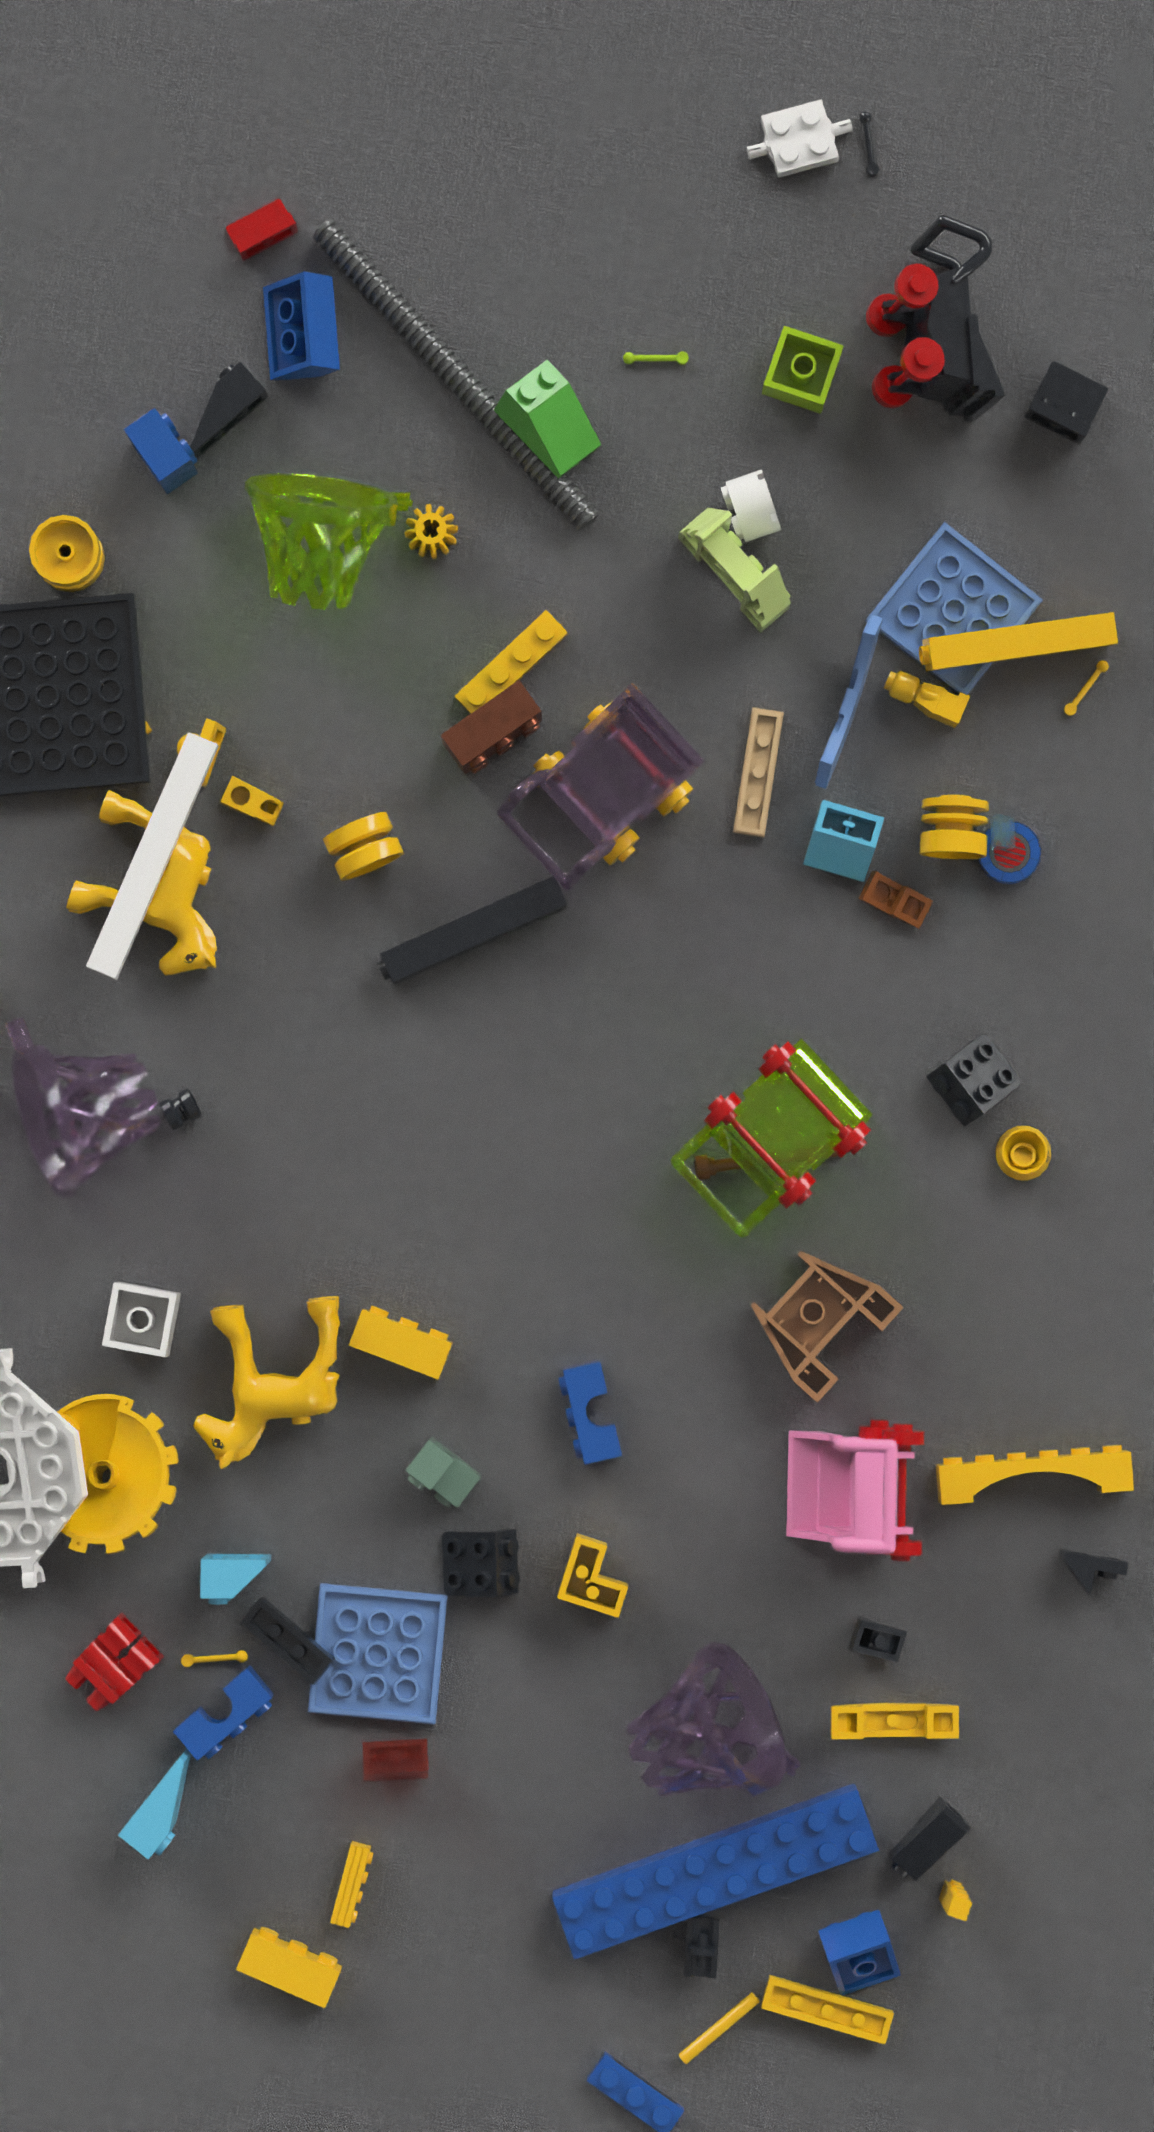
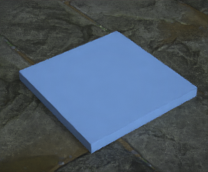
(951, 592)
(383, 1652)

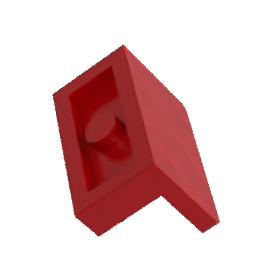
(261, 229)

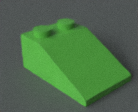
(549, 419)

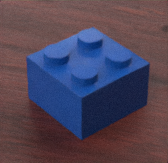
(158, 446)

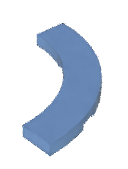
(850, 702)

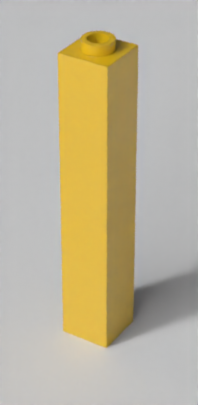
(1018, 641)

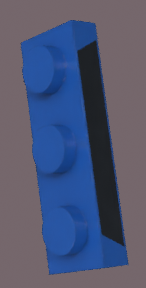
(635, 2094)

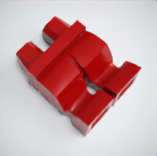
(105, 1670)

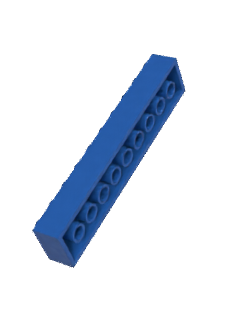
(714, 1871)

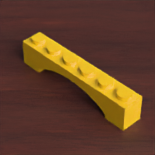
(962, 1480)

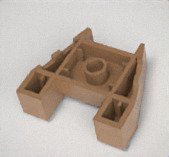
(815, 1313)

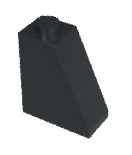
(928, 1840)

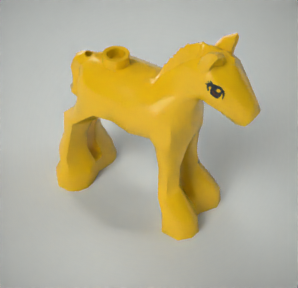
(173, 899)
(271, 1394)

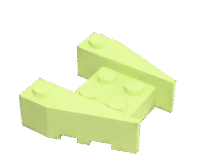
(761, 595)

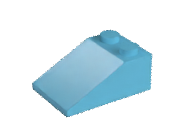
(152, 1823)

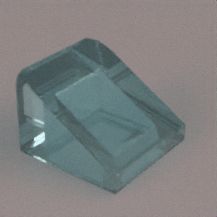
(1002, 832)

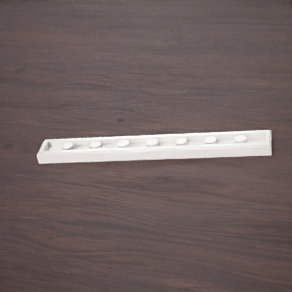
(152, 856)

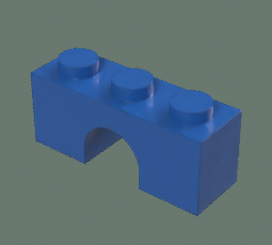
(594, 1441)
(203, 1733)

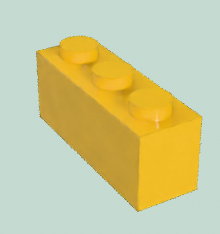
(401, 1342)
(289, 1966)

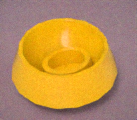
(1027, 1161)

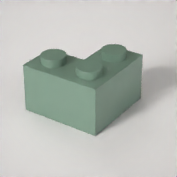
(442, 1471)

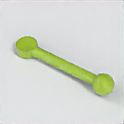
(681, 358)

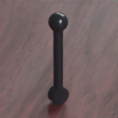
(872, 169)

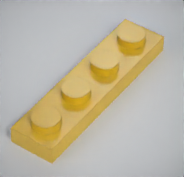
(512, 662)
(827, 2009)

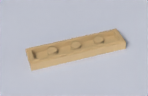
(758, 772)

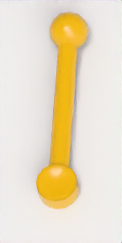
(1071, 708)
(188, 1659)

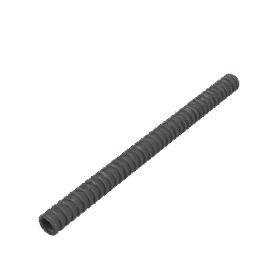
(449, 368)

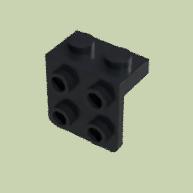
(974, 1080)
(480, 1563)

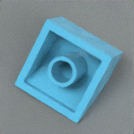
(228, 1574)

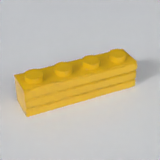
(349, 1889)
(955, 1900)

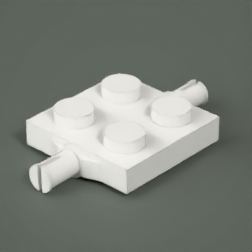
(799, 138)

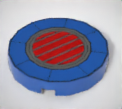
(1015, 864)

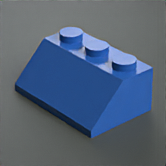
(301, 327)

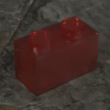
(395, 1760)

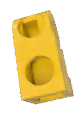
(251, 801)

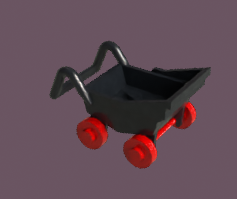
(942, 339)

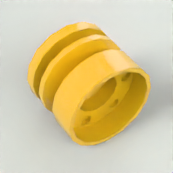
(954, 827)

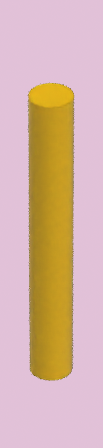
(719, 2028)

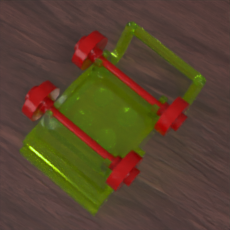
(782, 1128)

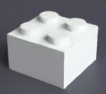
(141, 1319)

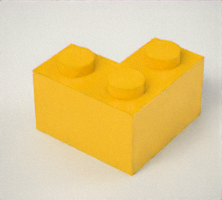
(585, 1585)

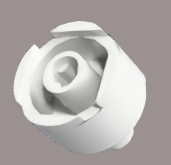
(752, 506)

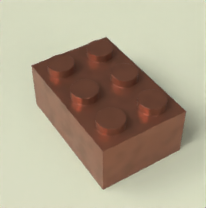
(492, 728)

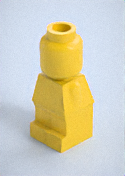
(928, 698)

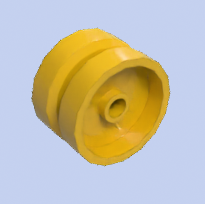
(70, 572)
(363, 846)

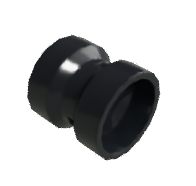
(174, 1113)

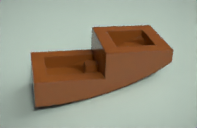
(895, 899)

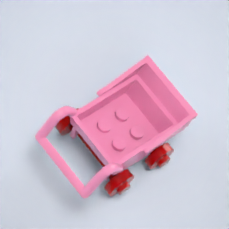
(840, 1489)

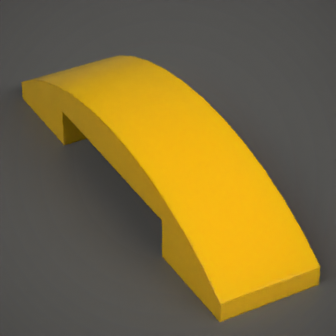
(894, 1720)

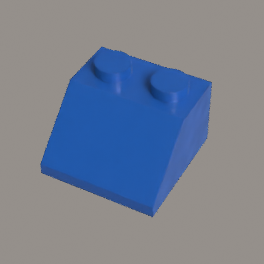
(859, 1952)

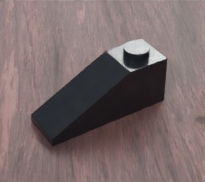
(230, 402)

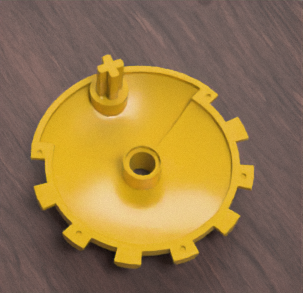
(139, 1467)

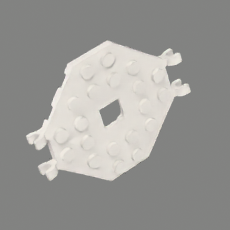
(43, 1474)

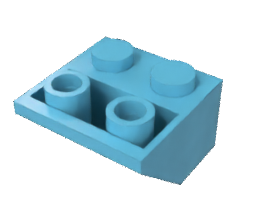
(843, 840)

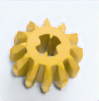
(431, 519)

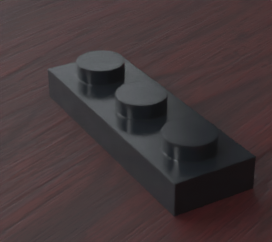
(288, 1640)

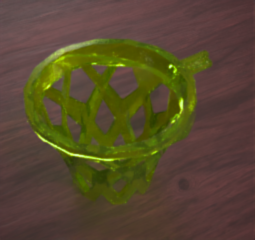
(356, 507)

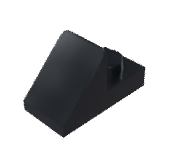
(1084, 1565)
(877, 1639)

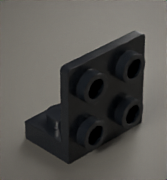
(1066, 402)

